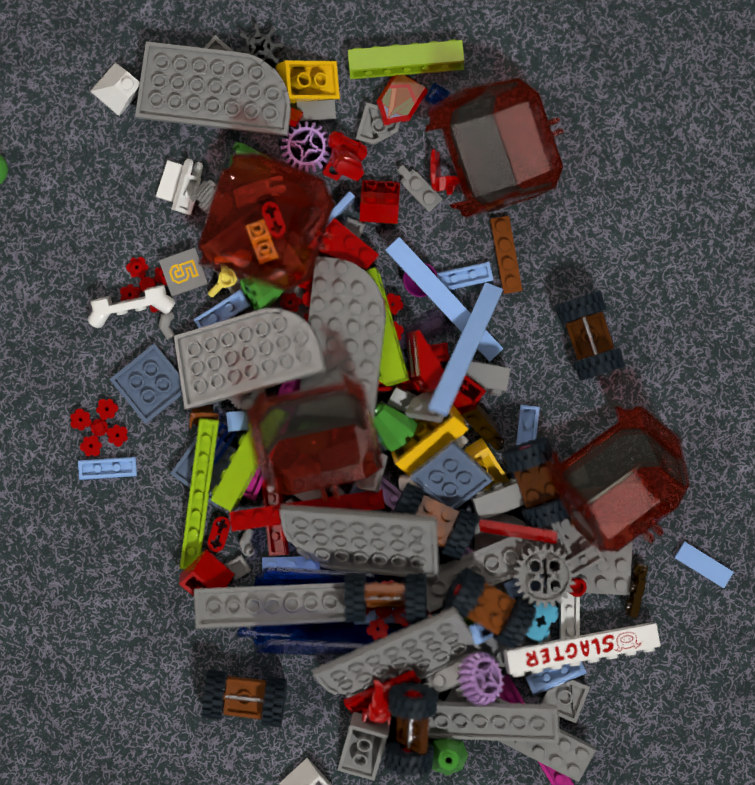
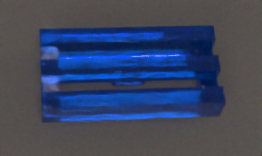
(234, 434)

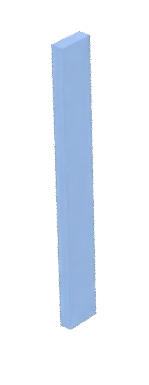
(438, 293)
(465, 349)

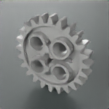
(562, 576)

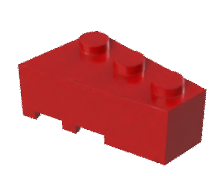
(348, 246)

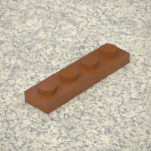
(506, 255)

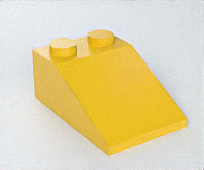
(310, 80)
(482, 455)

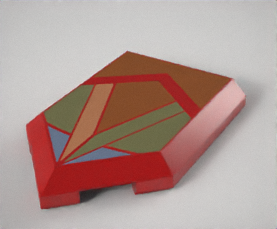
(400, 99)

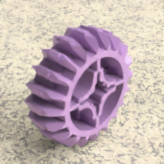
(297, 144)
(475, 679)

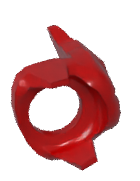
(437, 182)
(378, 708)

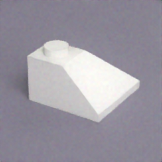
(117, 89)

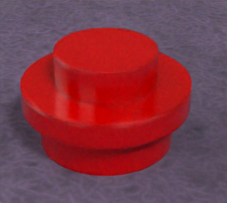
(580, 587)

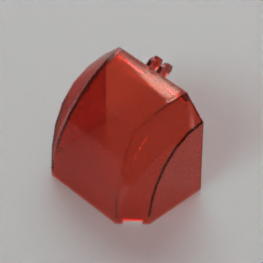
(239, 202)

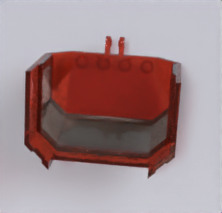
(498, 144)
(314, 438)
(623, 480)

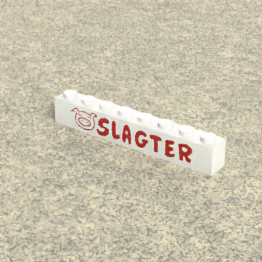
(581, 648)

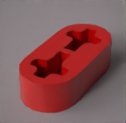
(277, 218)
(223, 535)

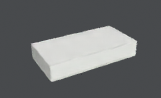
(169, 181)

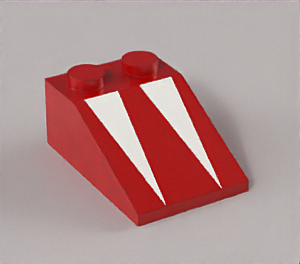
(423, 365)

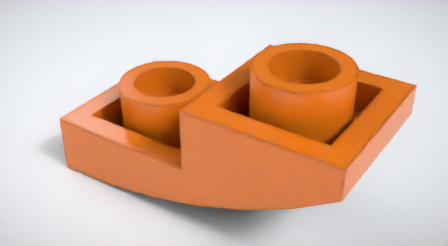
(261, 241)

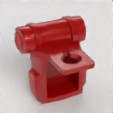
(345, 157)

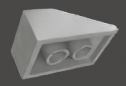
(489, 377)
(363, 747)

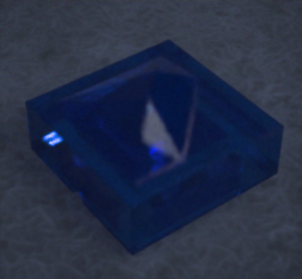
(436, 94)

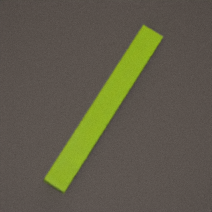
(199, 491)

